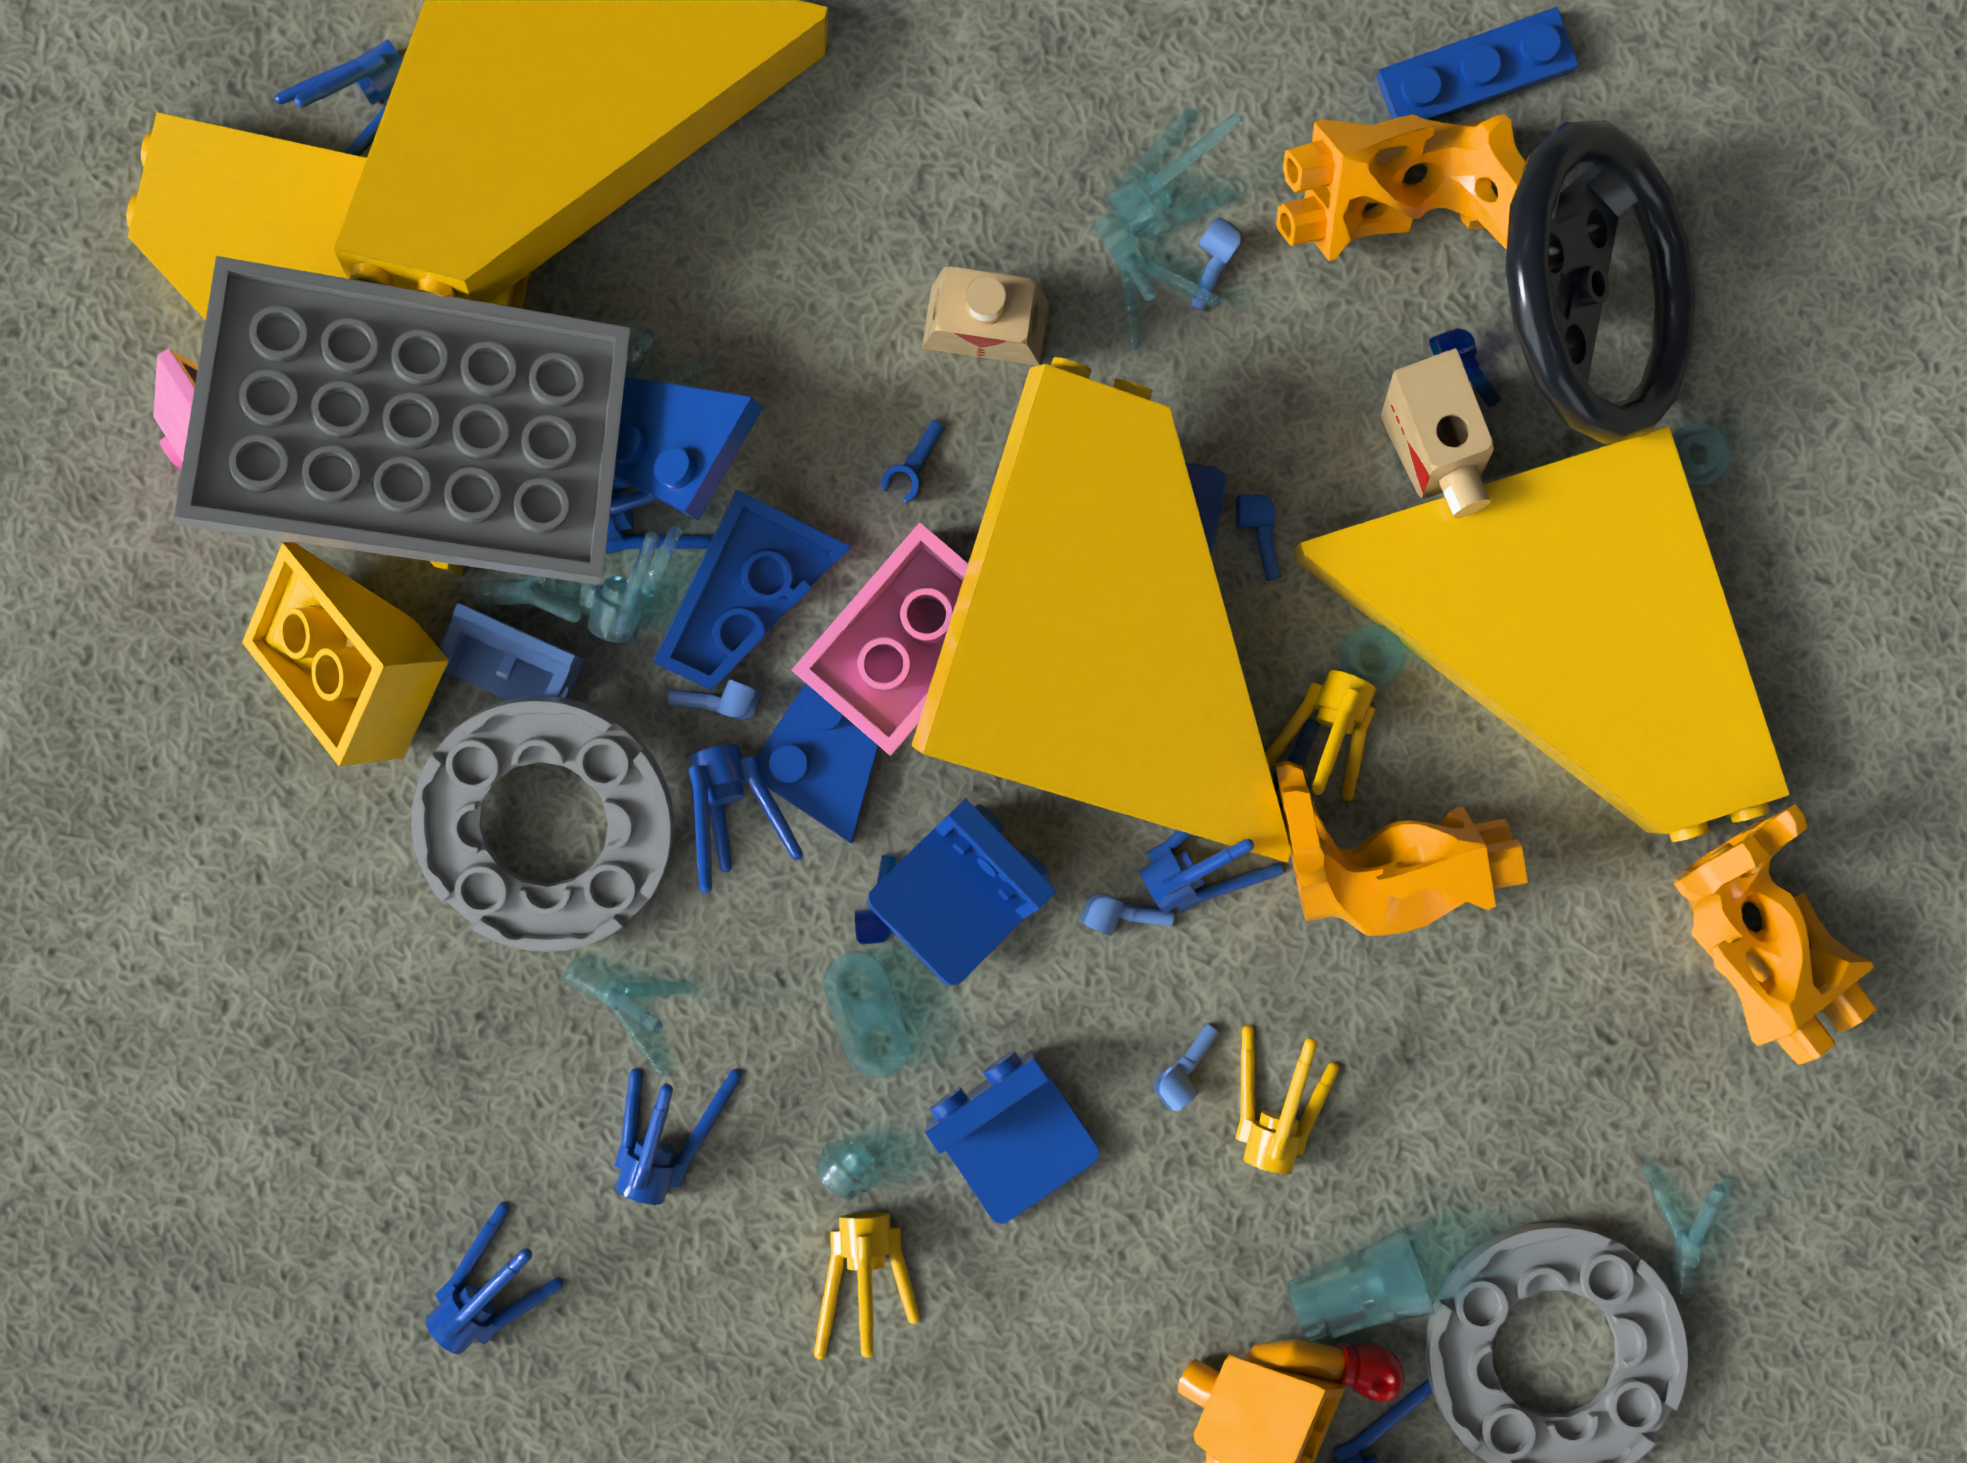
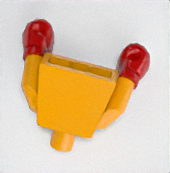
(1283, 1397)

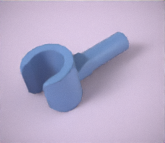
(1222, 243)
(736, 701)
(1104, 912)
(1173, 1085)

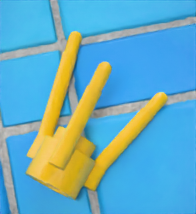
(1344, 709)
(1279, 1136)
(865, 1243)

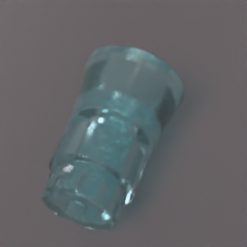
(1361, 1289)

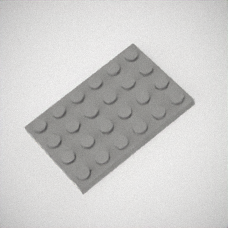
(403, 423)

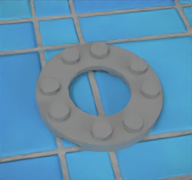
(470, 876)
(1552, 1257)

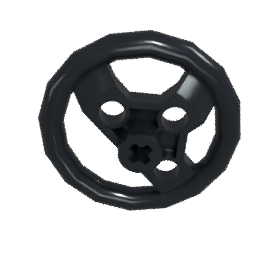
(1562, 269)

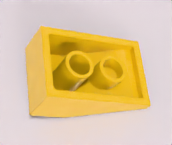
(343, 658)

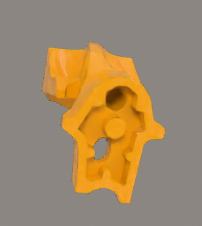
(1367, 165)
(1400, 873)
(1793, 961)

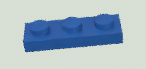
(1479, 68)

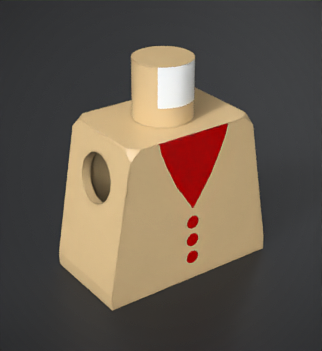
(986, 316)
(1439, 431)

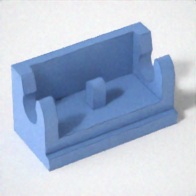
(506, 658)

